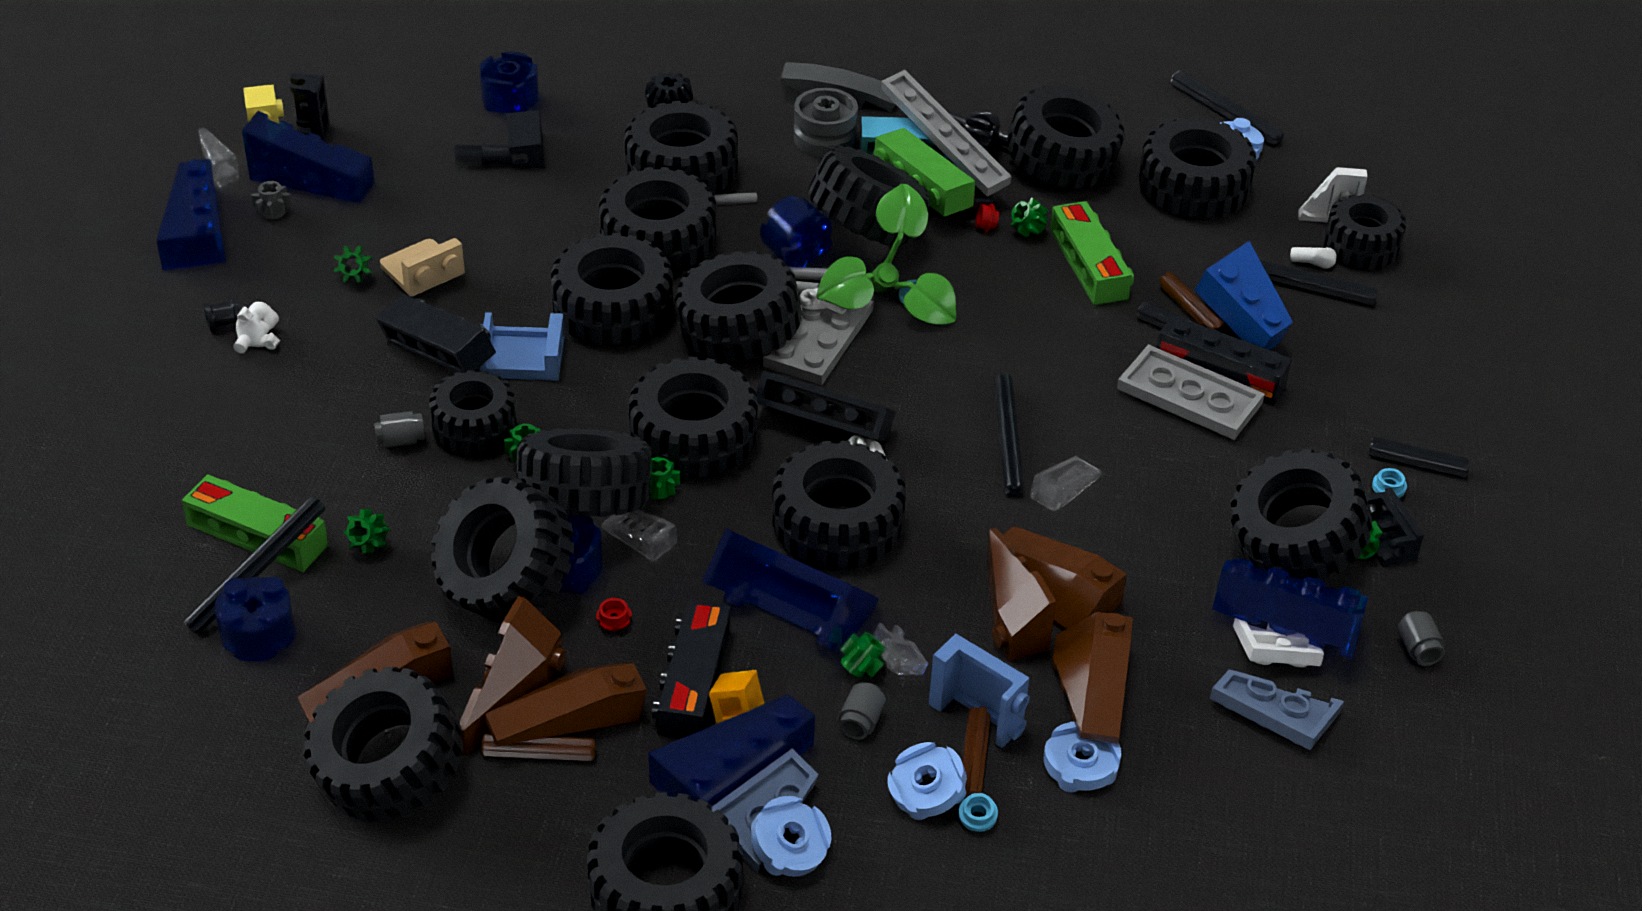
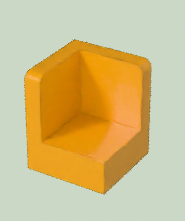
(735, 694)

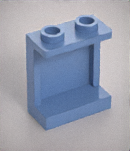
(526, 351)
(977, 680)

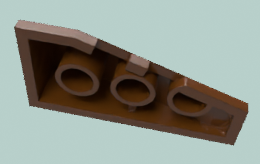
(1020, 601)
(415, 648)
(522, 664)
(1094, 672)
(571, 704)

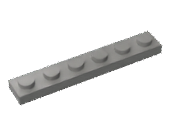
(946, 132)

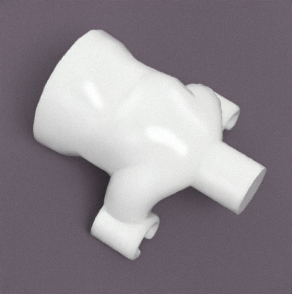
(253, 326)

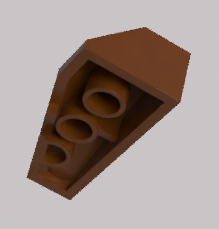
(1075, 577)

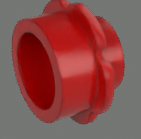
(986, 217)
(613, 614)

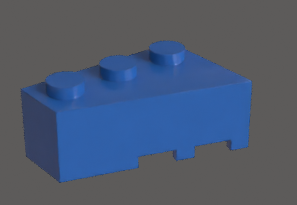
(1245, 298)

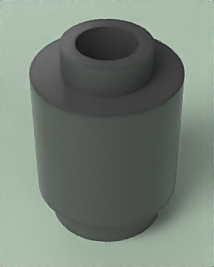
(399, 429)
(1421, 638)
(861, 710)

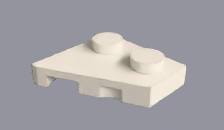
(1338, 184)
(1271, 647)

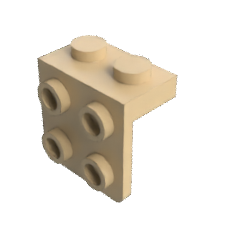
(424, 265)

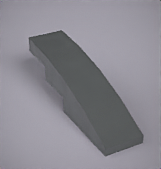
(861, 87)

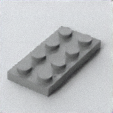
(818, 343)
(1191, 391)

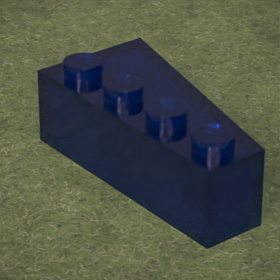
(304, 161)
(191, 221)
(1291, 604)
(731, 752)

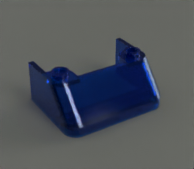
(788, 589)

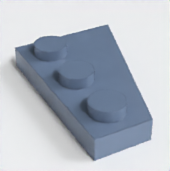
(1283, 712)
(784, 777)

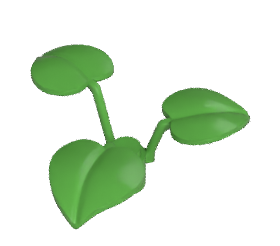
(852, 288)

